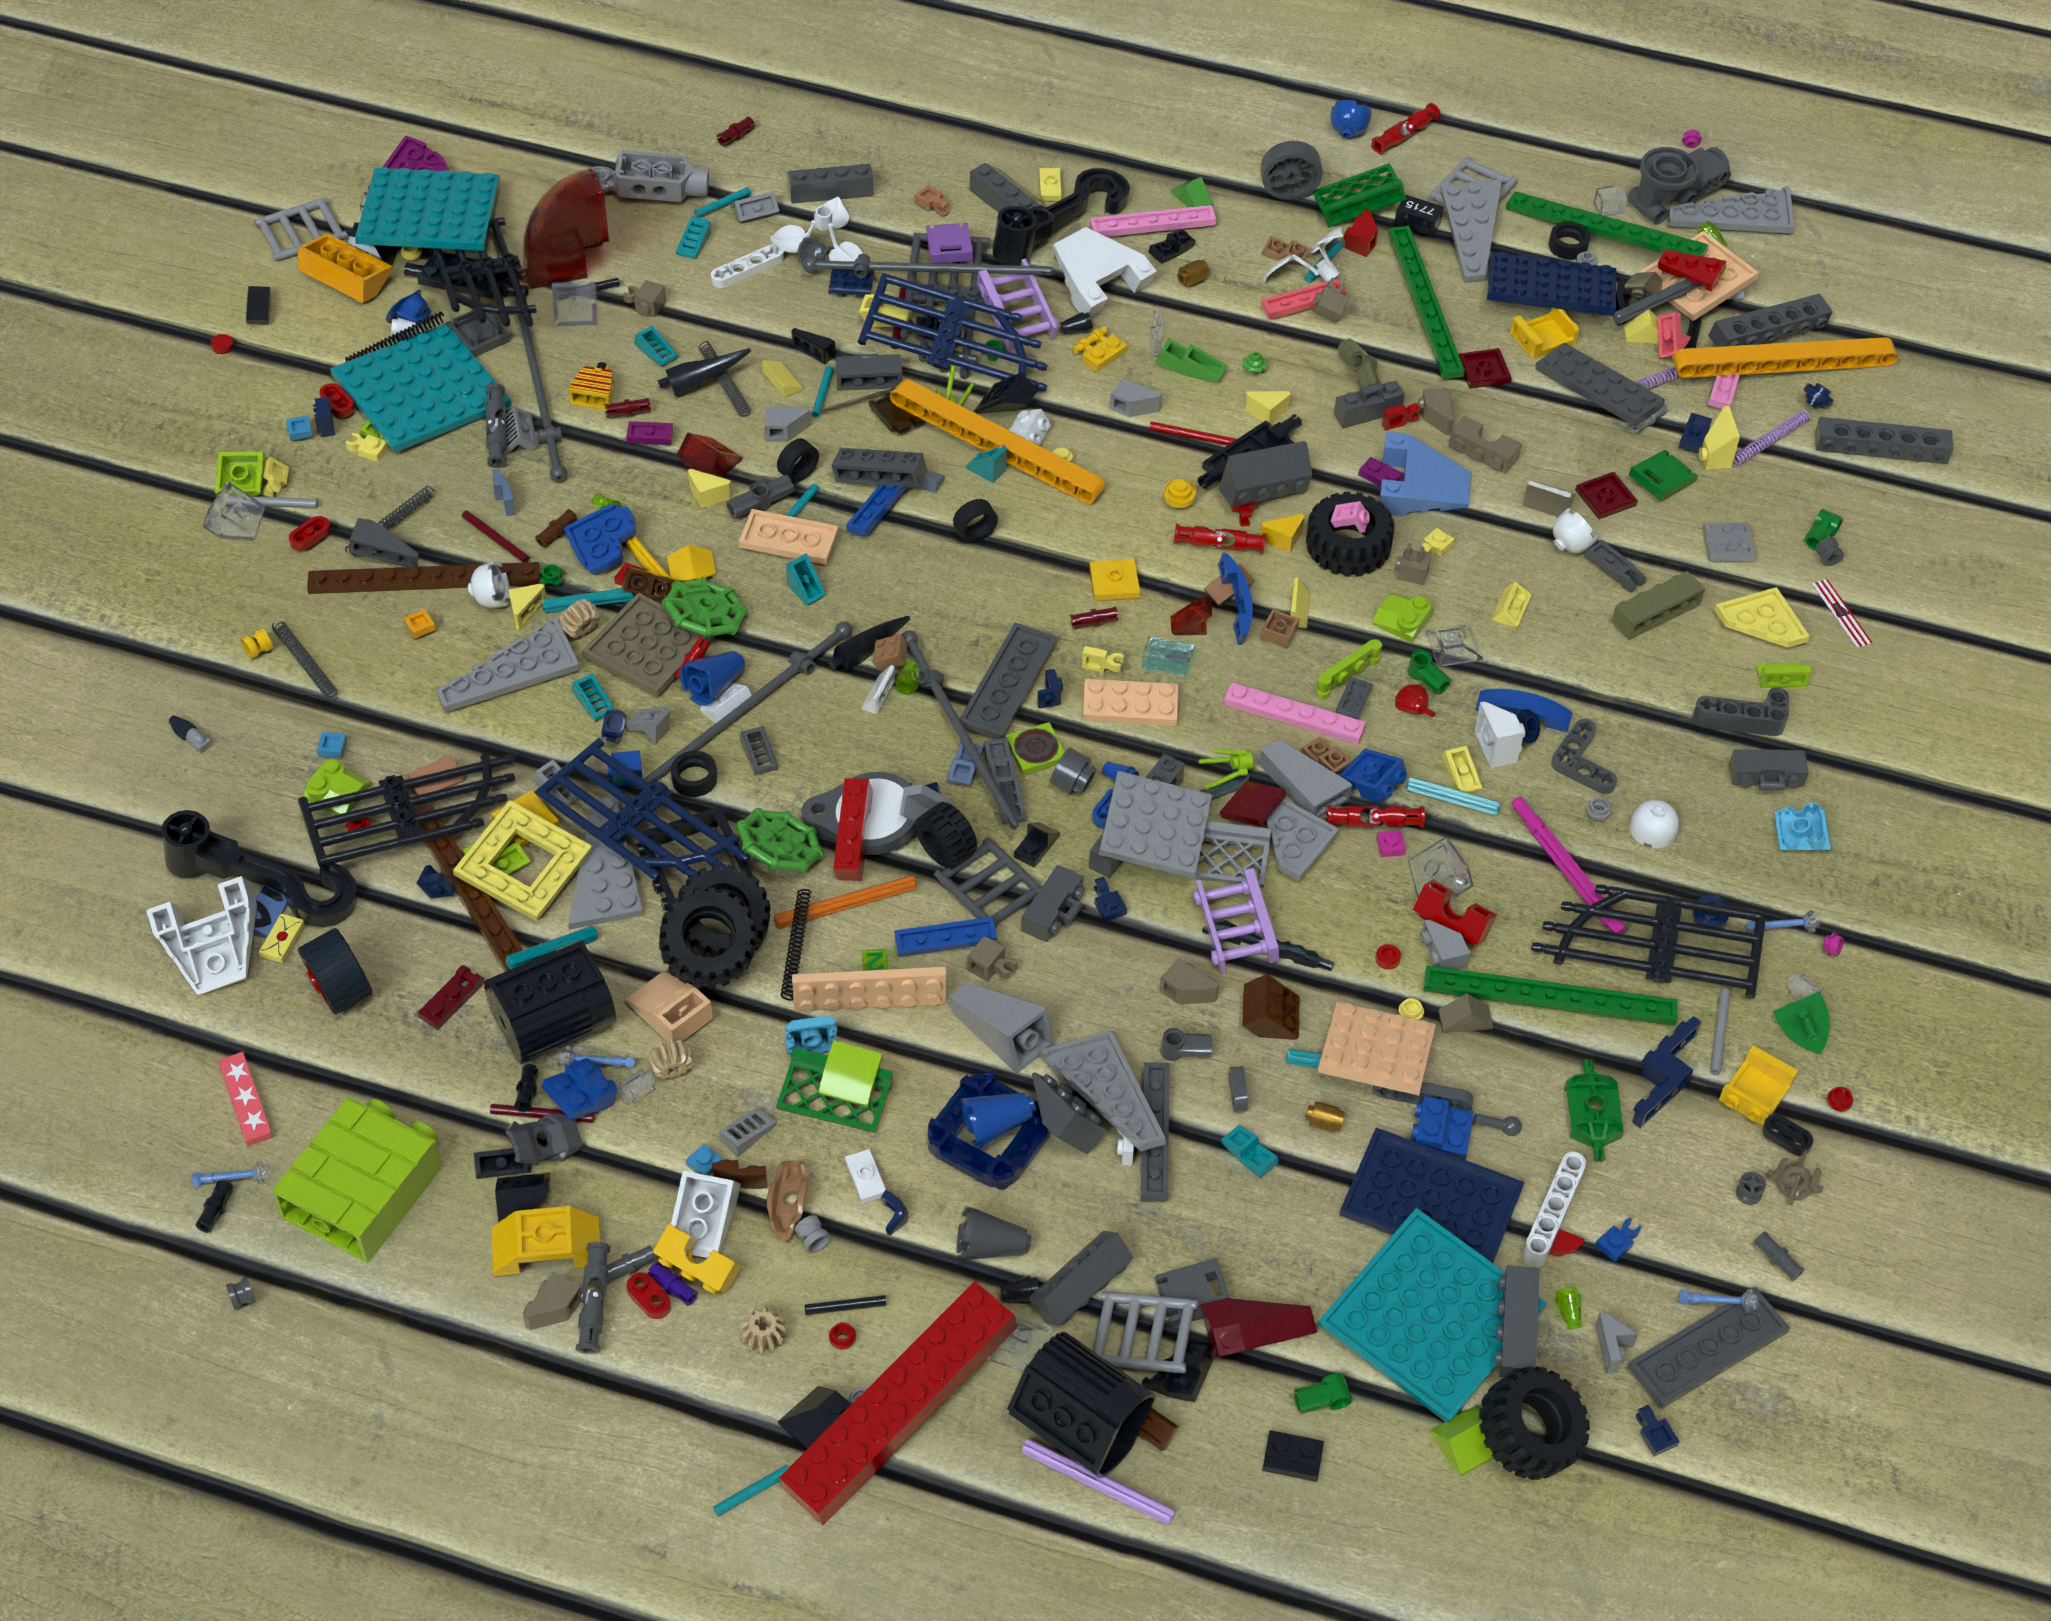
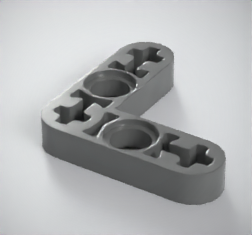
(1575, 761)

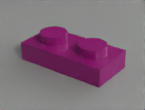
(649, 433)
(1376, 471)

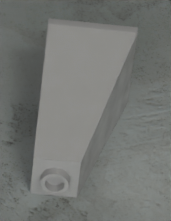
(1004, 1023)

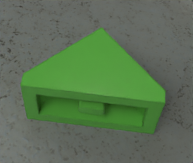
(1193, 193)

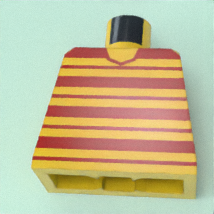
(593, 387)

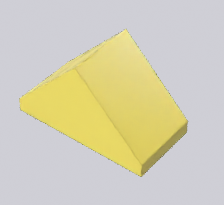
(1642, 328)
(1267, 404)
(708, 488)
(526, 602)

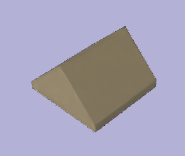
(1547, 498)

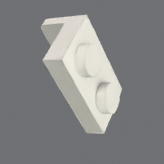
(1031, 425)

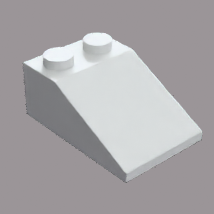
(705, 1210)

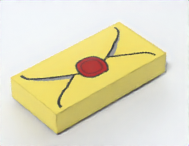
(281, 938)

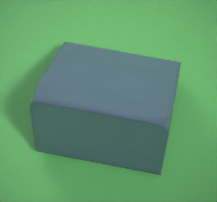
(931, 481)

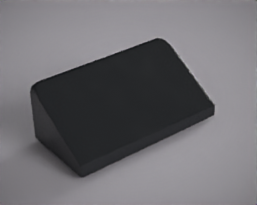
(498, 1163)

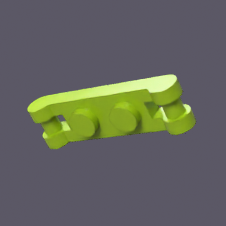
(1347, 667)

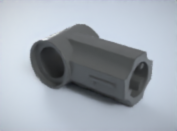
(1185, 1044)

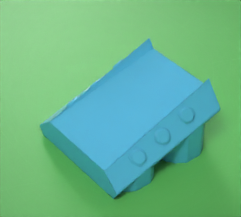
(1803, 828)
(811, 1034)

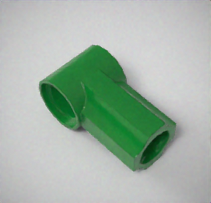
(1823, 527)
(1423, 669)
(1330, 1393)

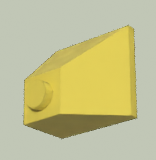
(1720, 442)

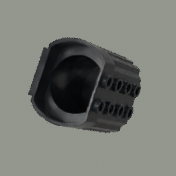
(550, 1001)
(1081, 1404)

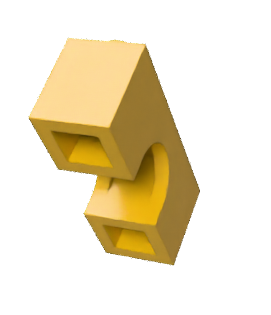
(676, 1249)

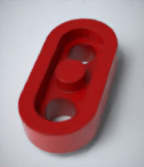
(340, 401)
(309, 533)
(646, 1294)

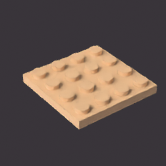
(1700, 300)
(1377, 1048)

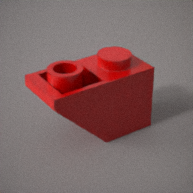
(1362, 235)

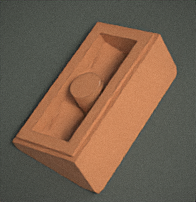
(437, 766)

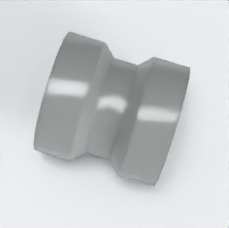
(813, 1235)

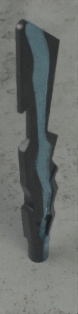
(1286, 949)

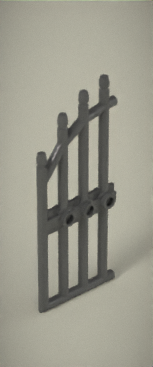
(968, 292)

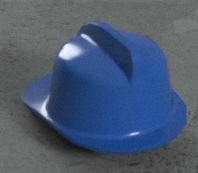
(409, 308)

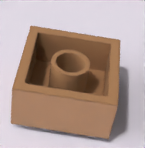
(1280, 628)
(890, 652)

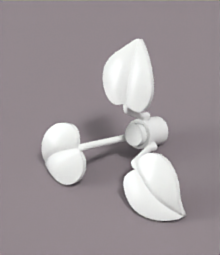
(827, 216)
(1325, 266)

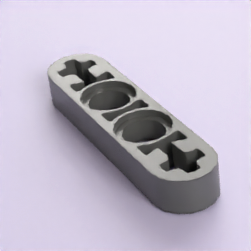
(1457, 1097)

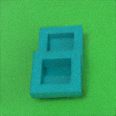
(1248, 1151)

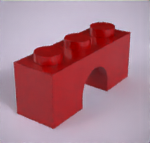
(1435, 906)

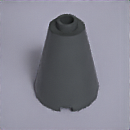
(989, 1237)

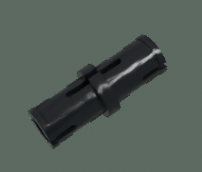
(526, 1088)
(214, 1206)

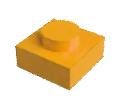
(419, 623)

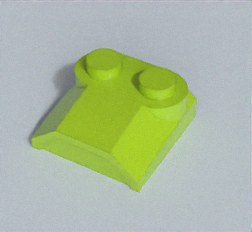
(241, 470)
(1403, 615)
(334, 780)

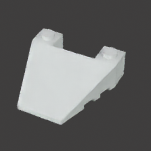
(1094, 259)
(215, 948)

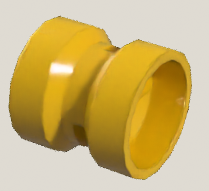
(256, 643)

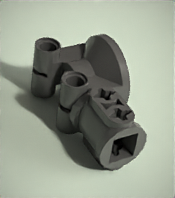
(1677, 176)

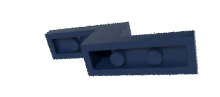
(1666, 1071)

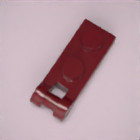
(450, 997)

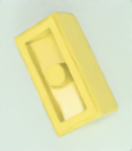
(781, 377)
(1300, 603)
(1512, 605)

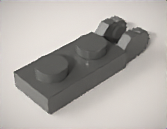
(1615, 565)

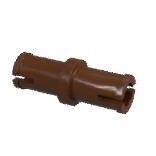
(555, 528)

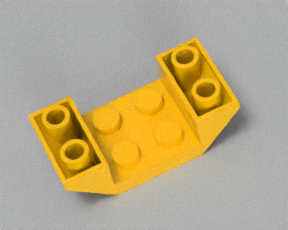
(541, 1237)

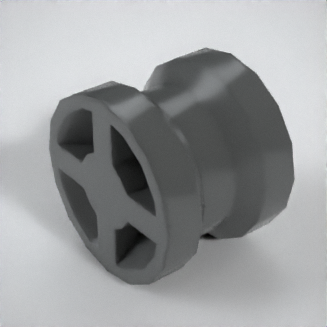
(1829, 551)
(1755, 1183)
(240, 1293)

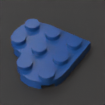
(600, 537)

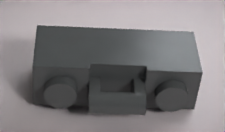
(868, 371)
(1367, 403)
(1768, 768)
(1048, 907)

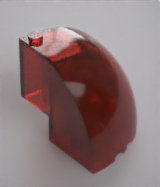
(561, 228)

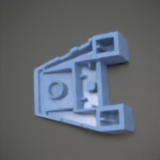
(1429, 478)

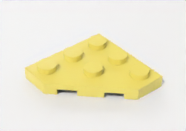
(1764, 617)

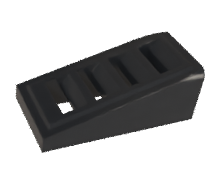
(814, 345)

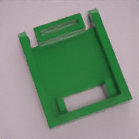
(1667, 470)

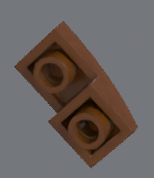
(646, 583)
(750, 1177)

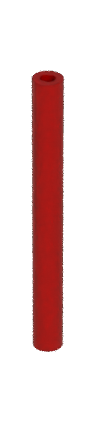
(1189, 433)

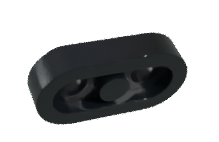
(1787, 1134)

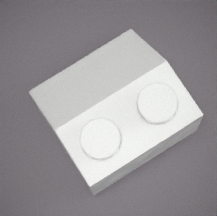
(1498, 735)

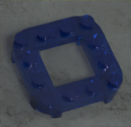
(991, 1171)

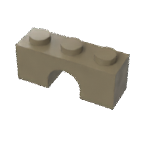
(1496, 454)

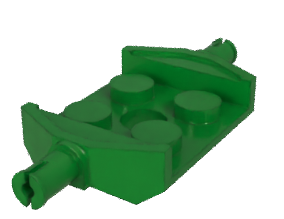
(1589, 1124)

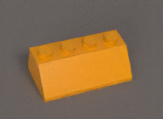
(343, 267)

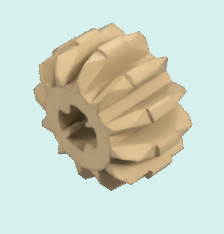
(579, 618)
(671, 1059)
(767, 1338)

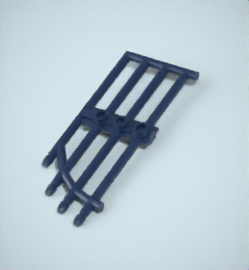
(949, 330)
(633, 813)

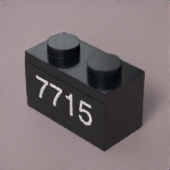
(1419, 215)

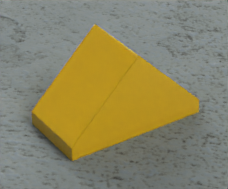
(1283, 532)

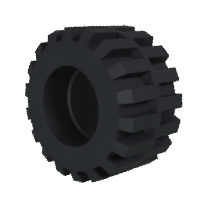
(946, 835)

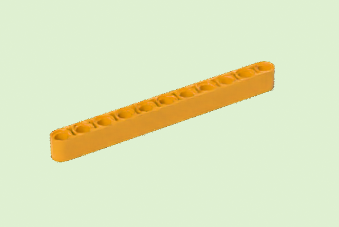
(1784, 357)
(988, 435)

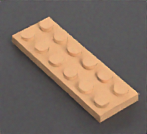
(869, 989)

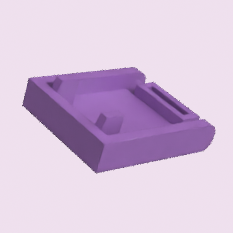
(949, 237)

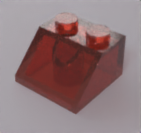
(707, 455)

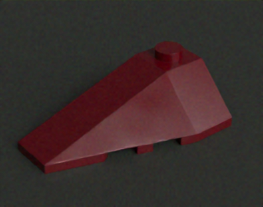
(1249, 1324)

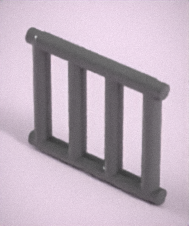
(1003, 860)

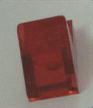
(1192, 618)

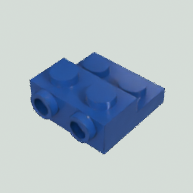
(1375, 774)
(581, 1089)
(1443, 1126)

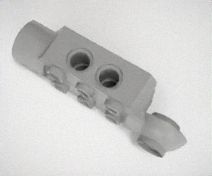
(653, 177)

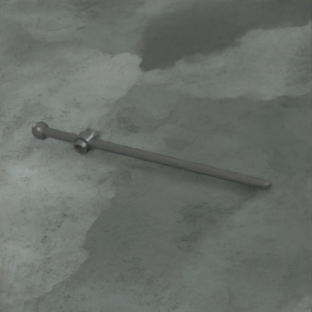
(863, 265)
(549, 433)
(800, 662)
(934, 680)

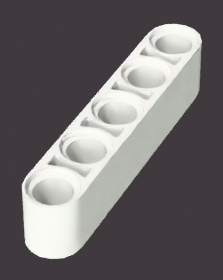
(1552, 1219)

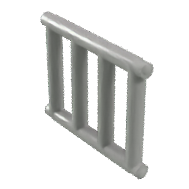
(1457, 173)
(283, 216)
(1161, 1304)

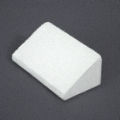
(880, 691)
(726, 702)

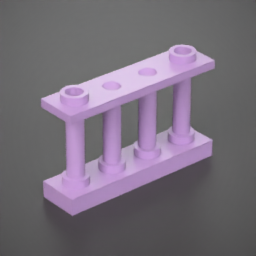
(987, 289)
(1255, 906)

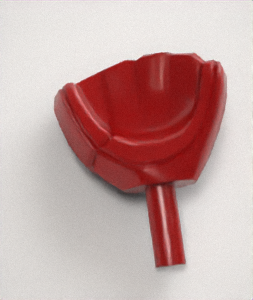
(1413, 700)

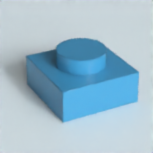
(299, 428)
(331, 745)
(702, 1160)

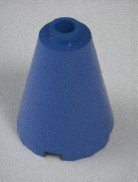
(711, 675)
(995, 1115)

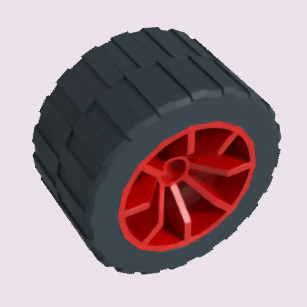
(335, 971)

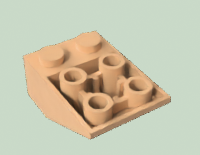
(671, 1007)

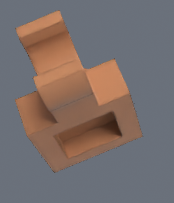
(930, 198)

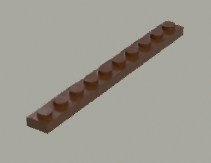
(413, 578)
(476, 902)

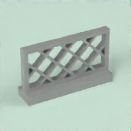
(1240, 836)

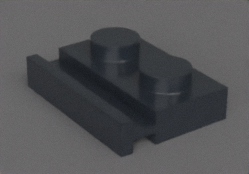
(1293, 1456)

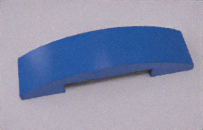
(1232, 574)
(1554, 714)

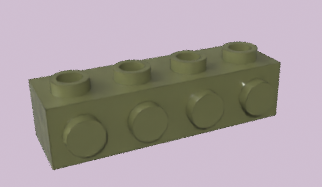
(1658, 604)

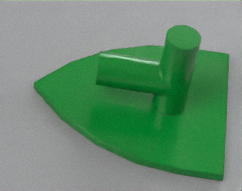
(1806, 1022)

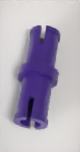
(673, 1283)

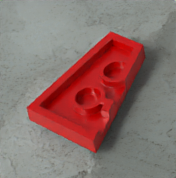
(1696, 268)

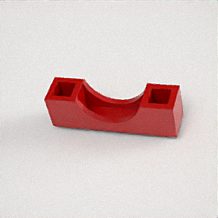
(850, 839)

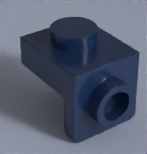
(1052, 694)
(435, 883)

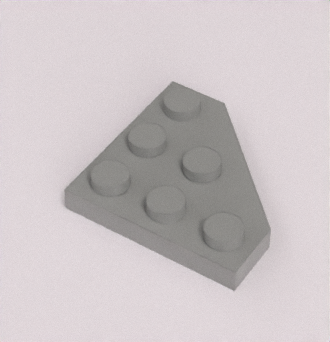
(1298, 838)

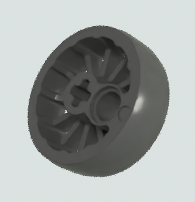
(1291, 162)

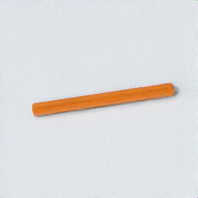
(849, 900)

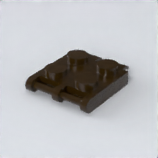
(893, 416)

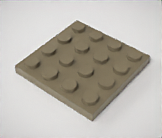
(642, 645)

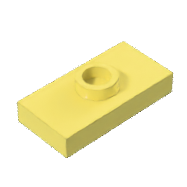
(1050, 184)

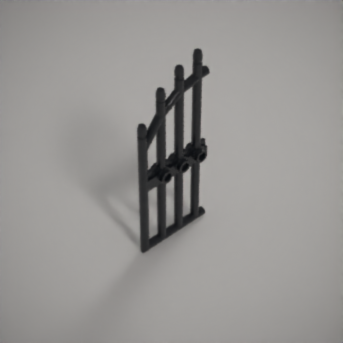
(487, 268)
(401, 810)
(1664, 937)

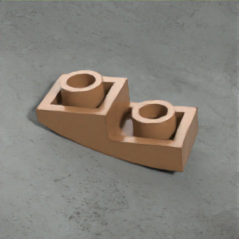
(1278, 250)
(1223, 592)
(1328, 757)

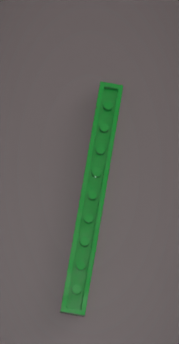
(1604, 225)
(1426, 303)
(1551, 995)

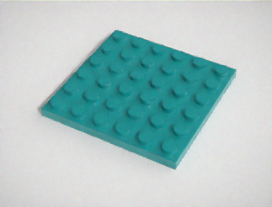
(428, 209)
(418, 387)
(1424, 1315)

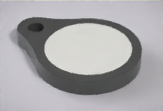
(884, 826)

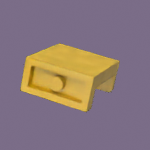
(1544, 333)
(1758, 1085)

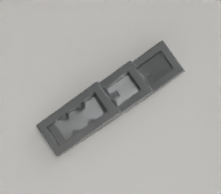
(1003, 772)

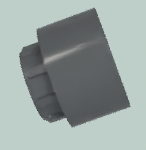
(1073, 772)

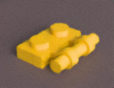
(1104, 352)

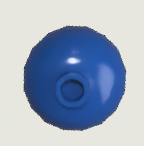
(1350, 119)

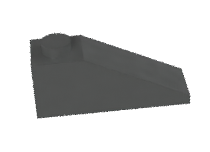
(379, 543)

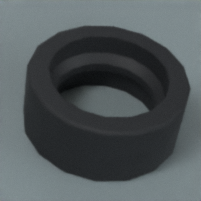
(1571, 230)
(791, 454)
(970, 511)
(694, 759)

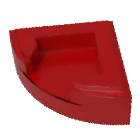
(1566, 1243)

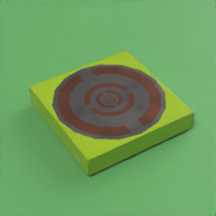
(1035, 748)

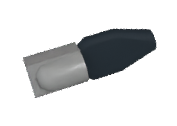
(189, 732)

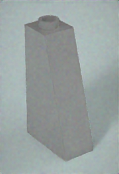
(1304, 779)

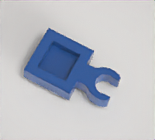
(1617, 1242)

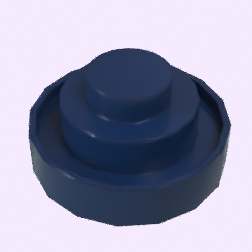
(1818, 395)
(1530, 723)
(1707, 918)

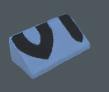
(269, 907)

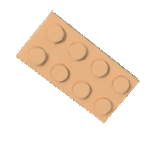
(788, 536)
(1130, 702)

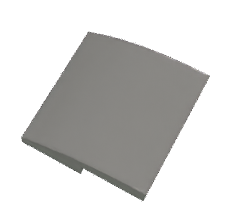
(1729, 541)

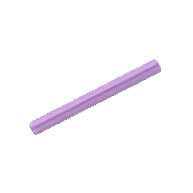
(1105, 1484)

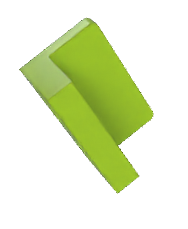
(1783, 675)

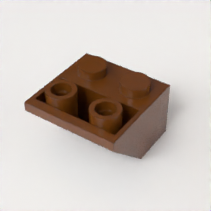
(1270, 1009)

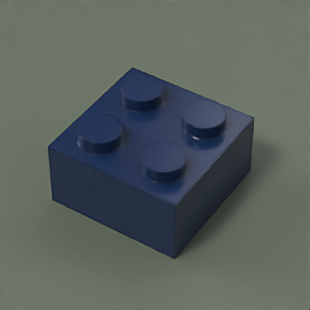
(324, 417)

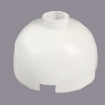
(1572, 533)
(489, 585)
(1654, 823)

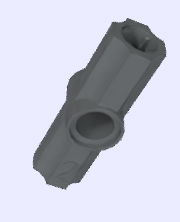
(760, 496)

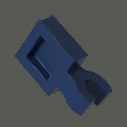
(1108, 903)
(1656, 1434)

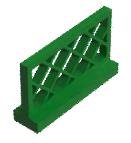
(1354, 203)
(815, 1063)

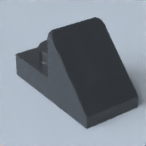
(1036, 843)

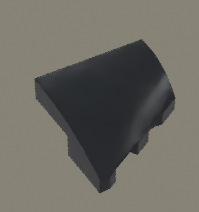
(1183, 1385)

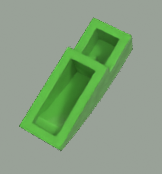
(1190, 361)

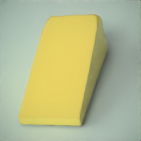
(1461, 769)

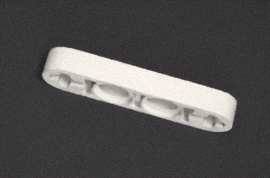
(726, 276)

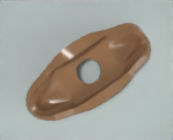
(790, 1179)

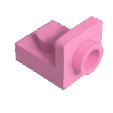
(1351, 514)

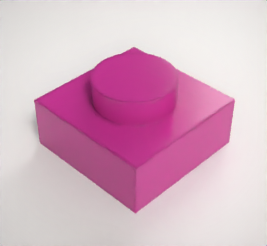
(1390, 843)

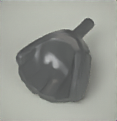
(812, 247)

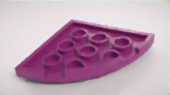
(415, 156)

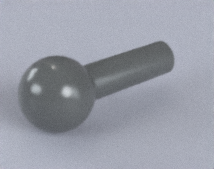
(1510, 1125)

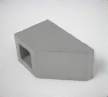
(1134, 399)
(786, 422)
(1445, 946)

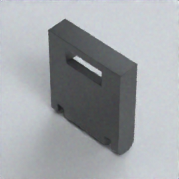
(477, 336)
(1191, 1284)

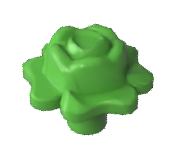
(1255, 363)

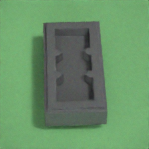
(1354, 698)

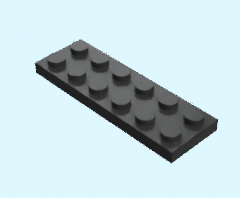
(1600, 384)
(1008, 681)
(1706, 1349)

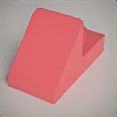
(1670, 335)

